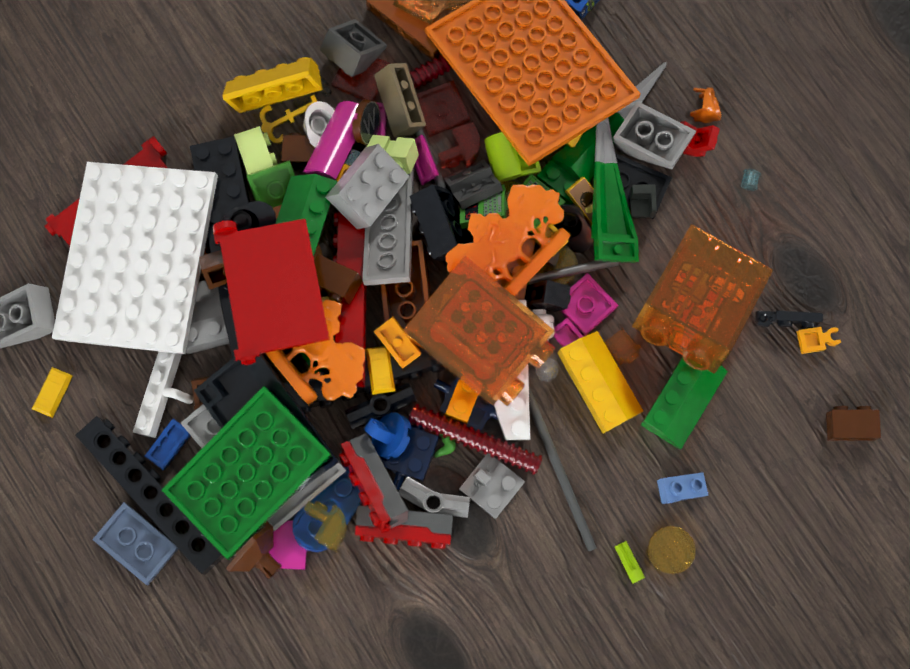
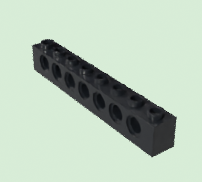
(92, 437)

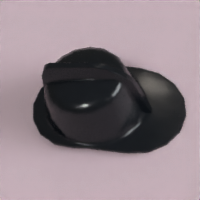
(251, 215)
(577, 227)

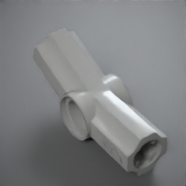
(419, 495)

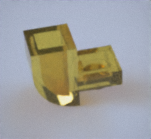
(334, 525)

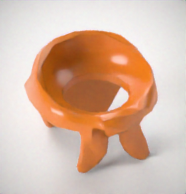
(710, 110)

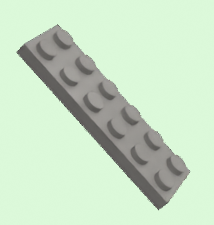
(390, 241)

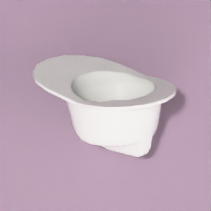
(316, 120)

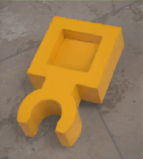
(814, 339)

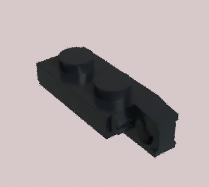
(786, 318)

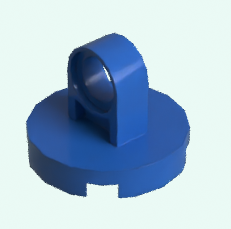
(389, 434)

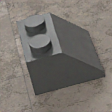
(352, 47)

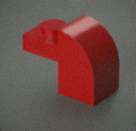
(703, 140)

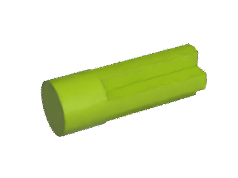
(629, 562)

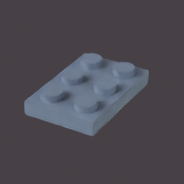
(135, 543)

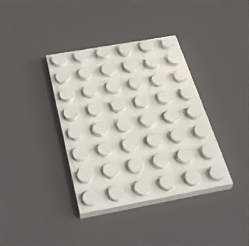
(135, 257)

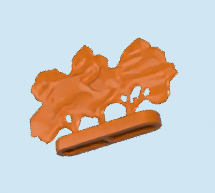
(500, 239)
(342, 360)

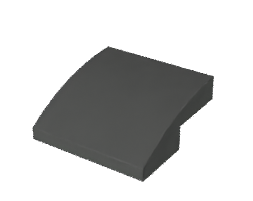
(473, 184)

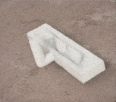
(157, 394)

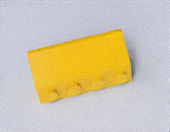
(273, 85)
(599, 381)

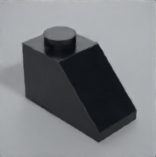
(547, 296)

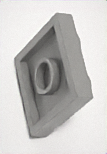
(491, 485)

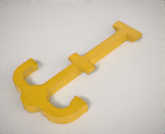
(269, 127)

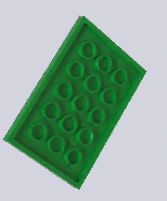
(246, 472)

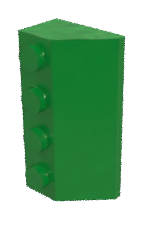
(307, 200)
(682, 402)

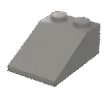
(652, 136)
(25, 315)
(208, 321)

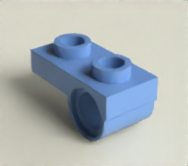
(682, 487)

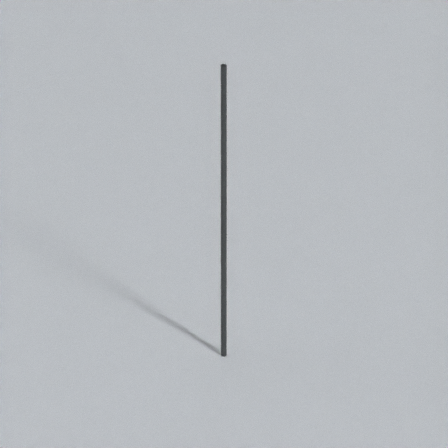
(545, 436)

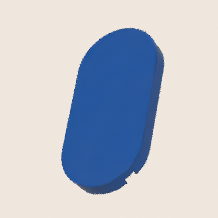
(340, 493)

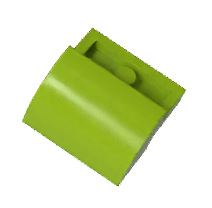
(505, 160)

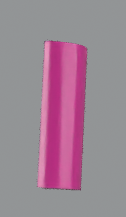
(334, 143)

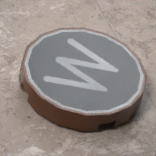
(367, 121)

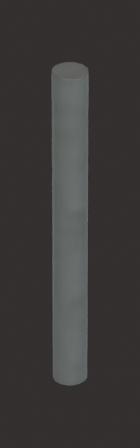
(572, 270)

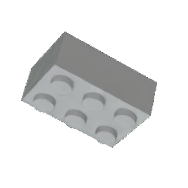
(367, 186)

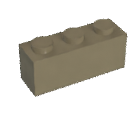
(400, 100)

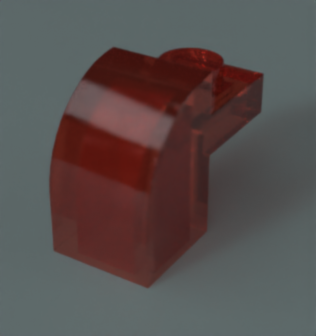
(466, 149)

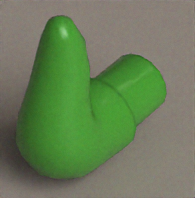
(449, 447)

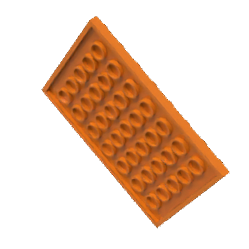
(533, 70)

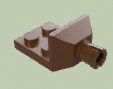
(256, 554)

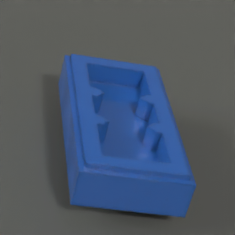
(168, 444)

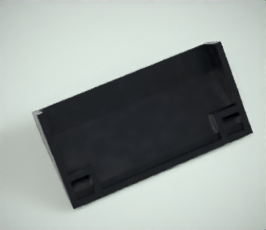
(237, 383)

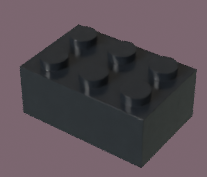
(438, 220)

